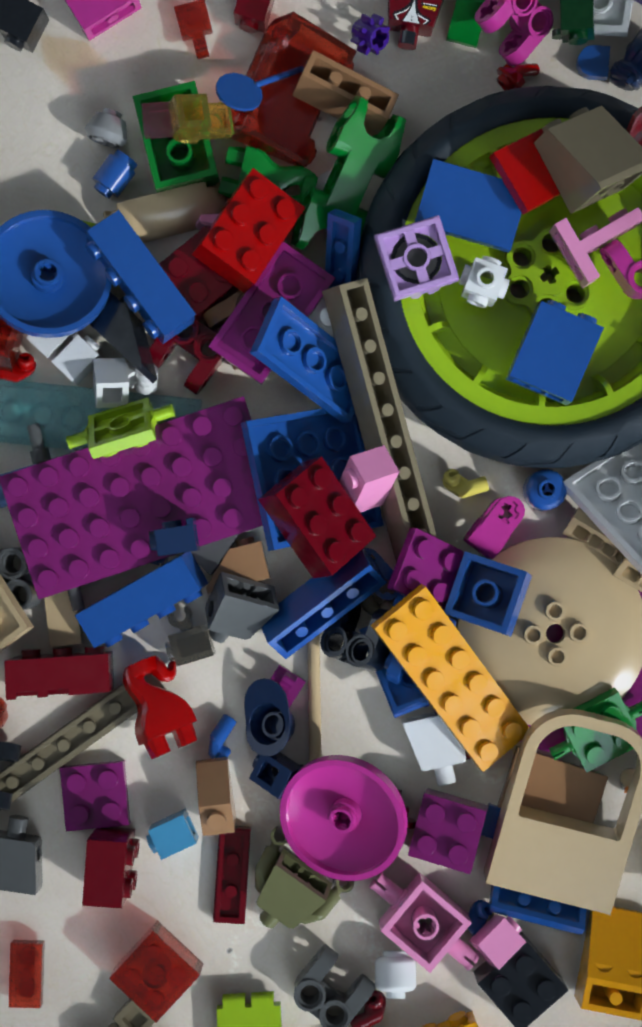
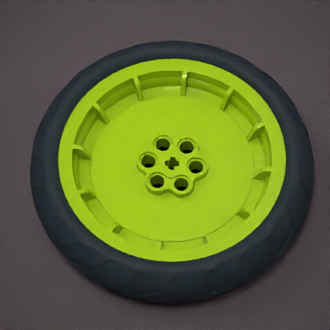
(456, 355)

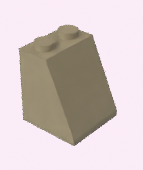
(589, 156)

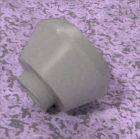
(107, 129)

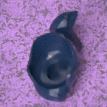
(628, 71)

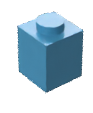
(172, 834)

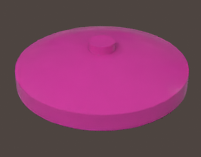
(343, 817)

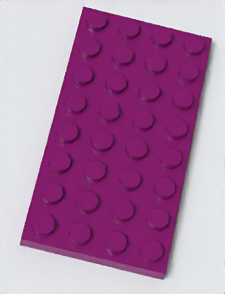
(94, 516)

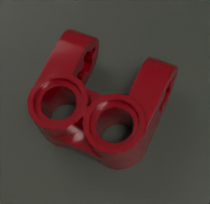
(193, 345)

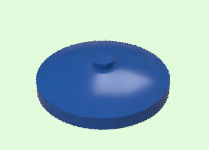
(48, 275)

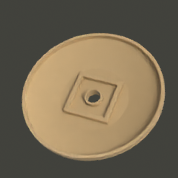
(598, 621)

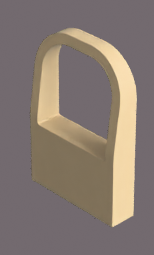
(556, 853)

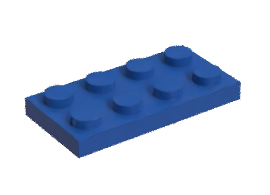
(304, 358)

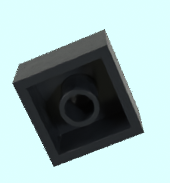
(523, 985)

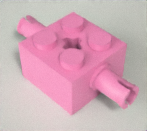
(426, 941)

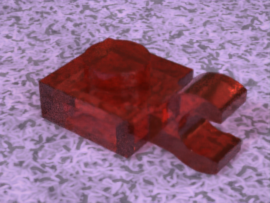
(194, 25)

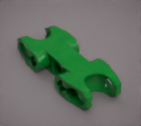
(356, 162)

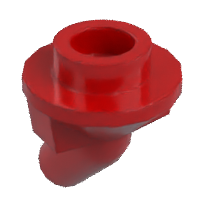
(512, 77)

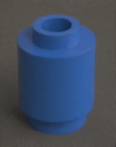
(114, 174)

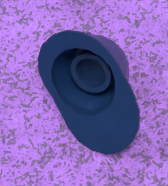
(267, 717)

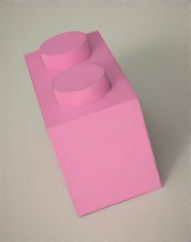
(369, 478)

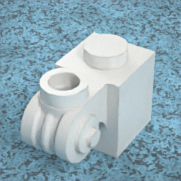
(115, 378)

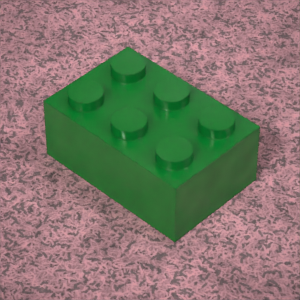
(174, 162)

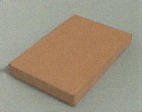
(560, 788)

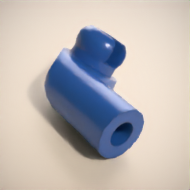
(478, 914)

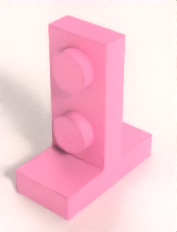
(577, 251)

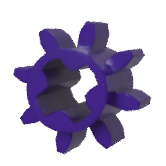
(370, 34)

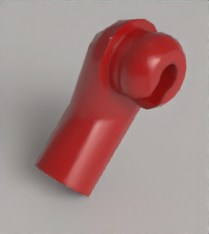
(22, 369)

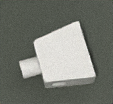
(434, 746)

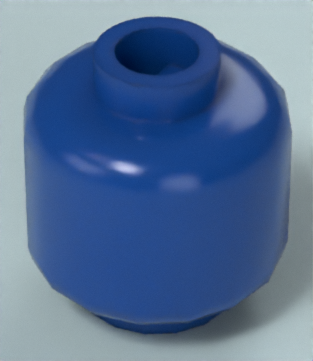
(535, 495)

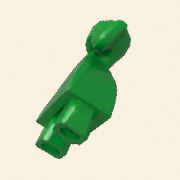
(280, 175)

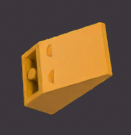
(612, 964)

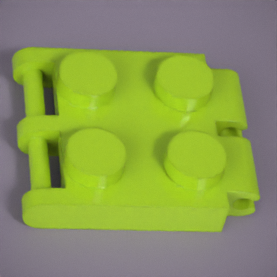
(258, 1013)

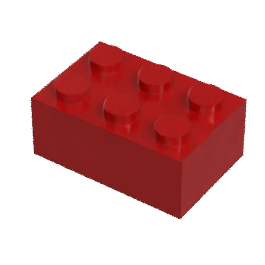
(248, 231)

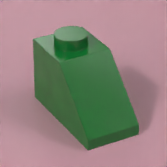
(463, 26)

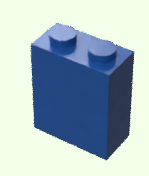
(555, 352)

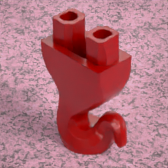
(157, 708)

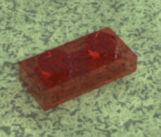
(26, 973)

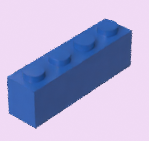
(140, 277)
(142, 599)
(321, 604)

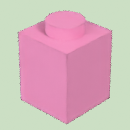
(498, 940)

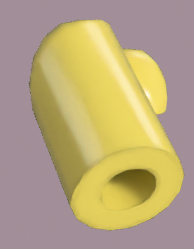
(463, 487)

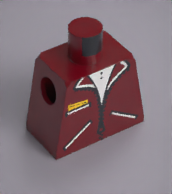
(412, 20)

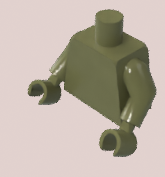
(291, 889)

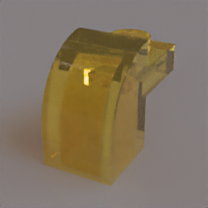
(197, 119)

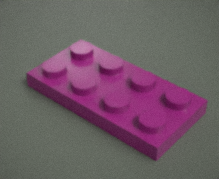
(287, 276)

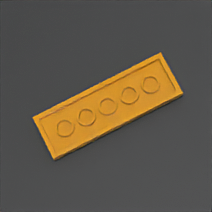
(451, 677)

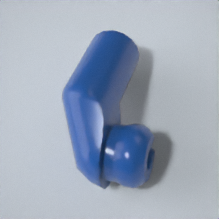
(218, 737)

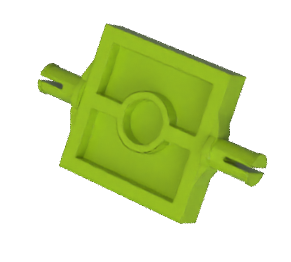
(120, 428)

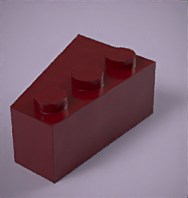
(59, 672)

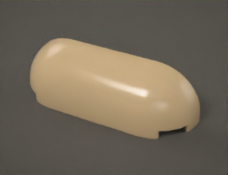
(170, 210)

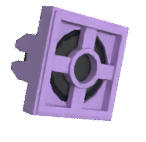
(416, 258)

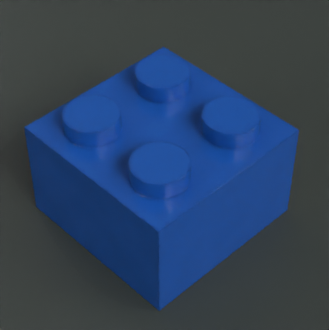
(488, 593)

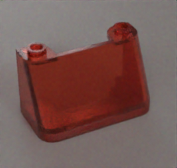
(282, 121)

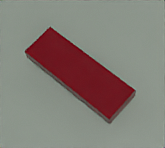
(232, 876)

